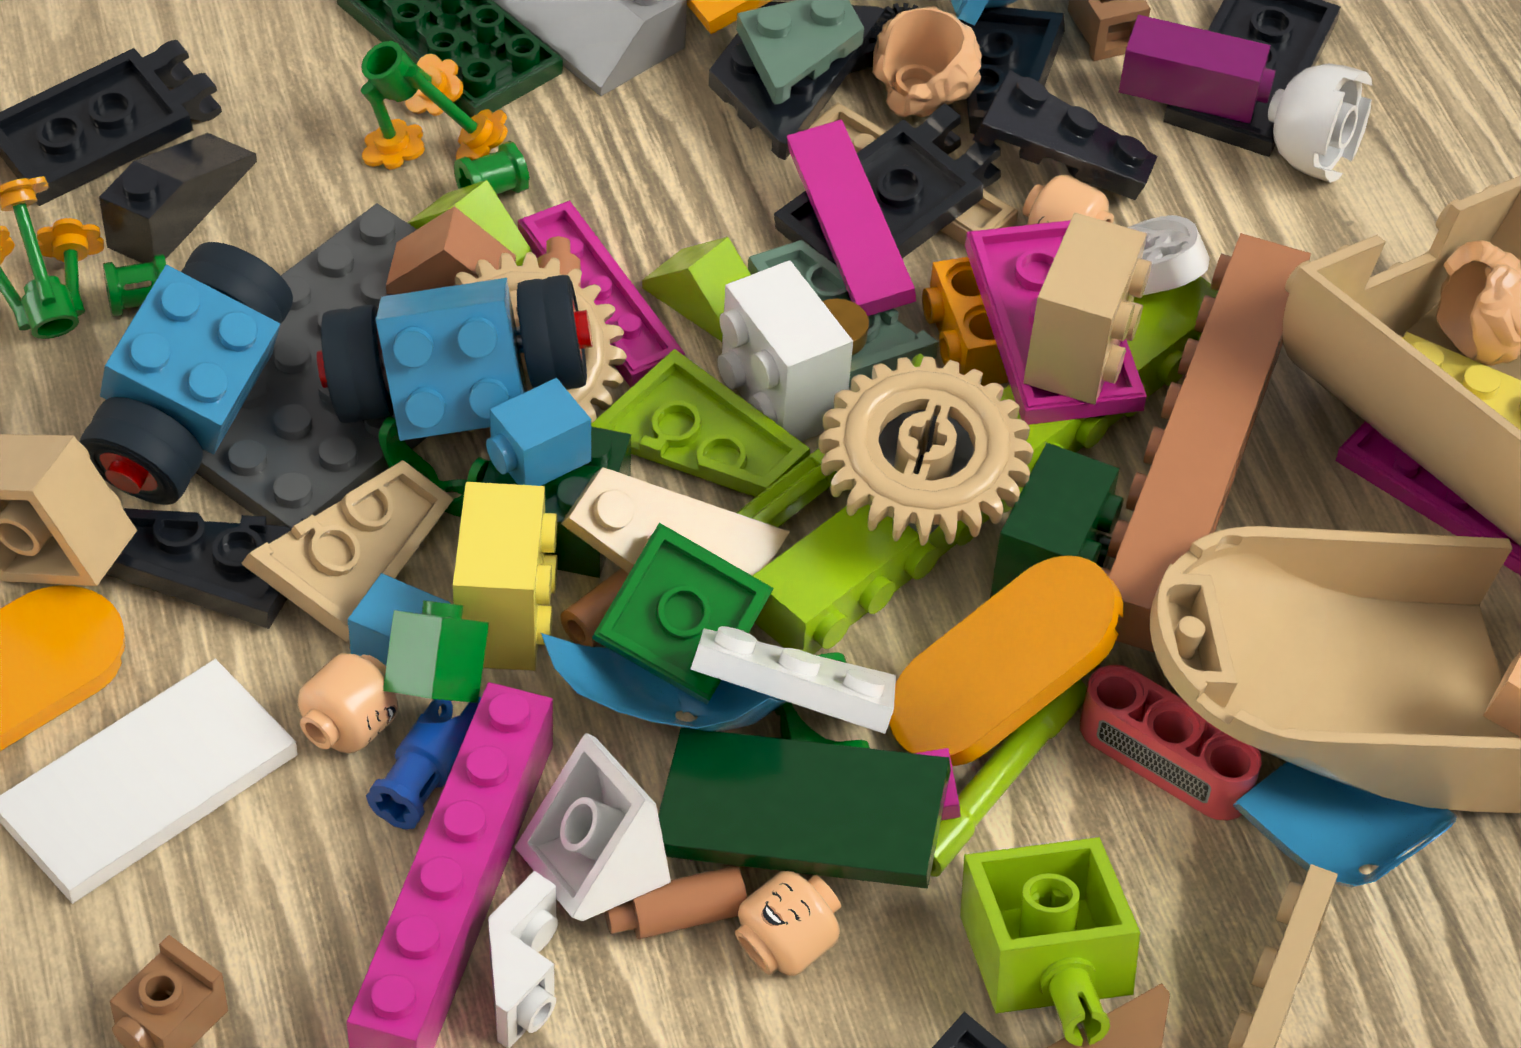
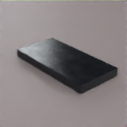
(1296, 37)

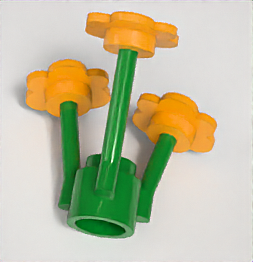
(424, 87)
(48, 305)

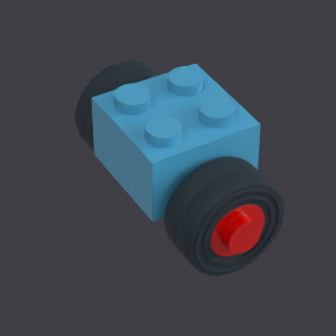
(451, 353)
(185, 370)

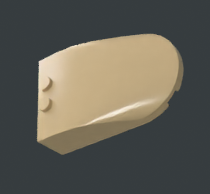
(1346, 657)

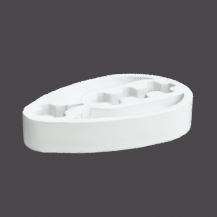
(1174, 250)

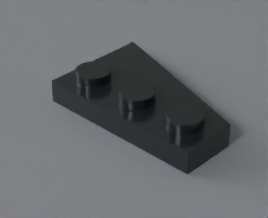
(1015, 42)
(201, 562)

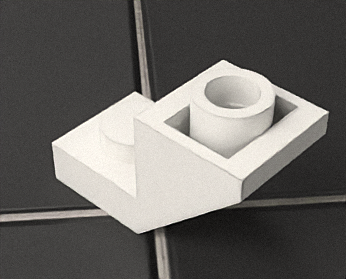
(519, 973)

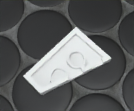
(798, 677)

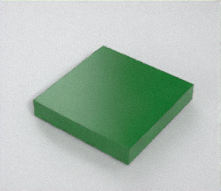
(669, 602)

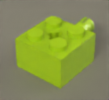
(1051, 931)

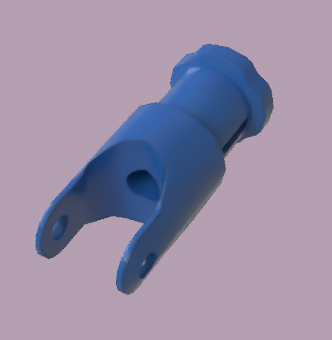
(421, 764)

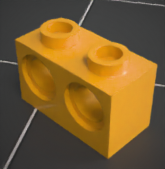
(962, 320)

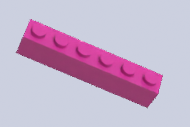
(454, 873)

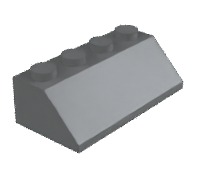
(605, 39)

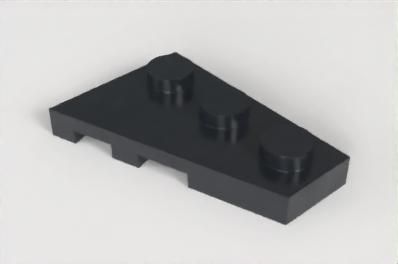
(1050, 128)

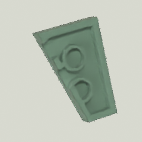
(886, 335)

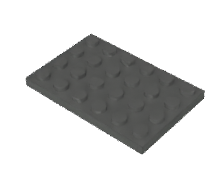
(286, 444)

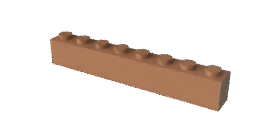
(1206, 428)

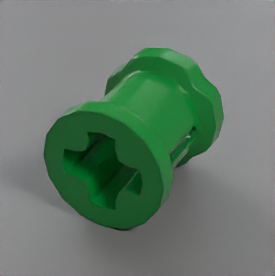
(502, 169)
(118, 277)

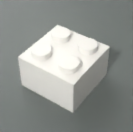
(783, 349)

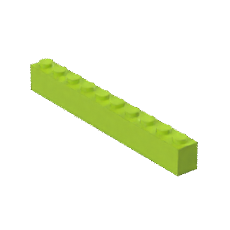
(852, 571)

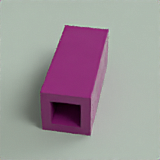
(1196, 69)

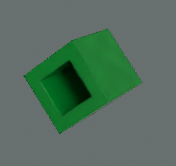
(436, 653)

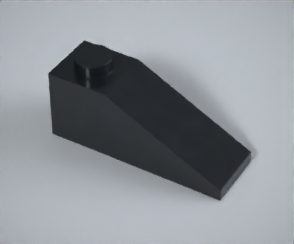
(169, 195)

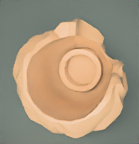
(926, 61)
(1482, 303)

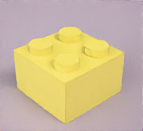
(505, 569)

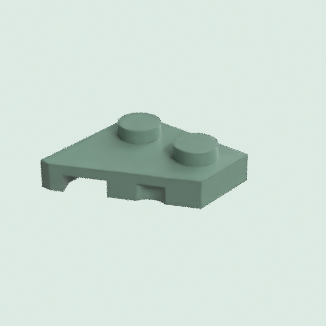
(798, 40)

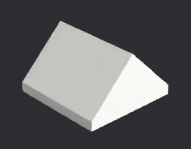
(596, 835)

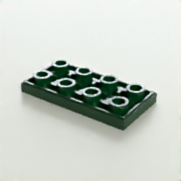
(492, 50)
(804, 807)

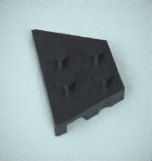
(739, 84)

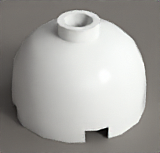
(1320, 118)

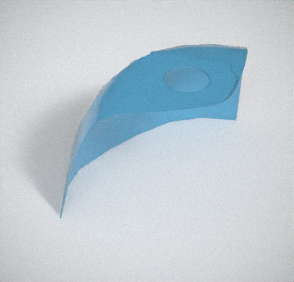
(637, 692)
(1338, 824)

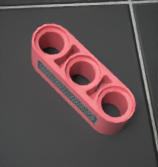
(1167, 741)

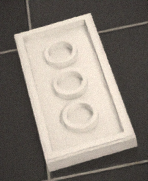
(144, 780)

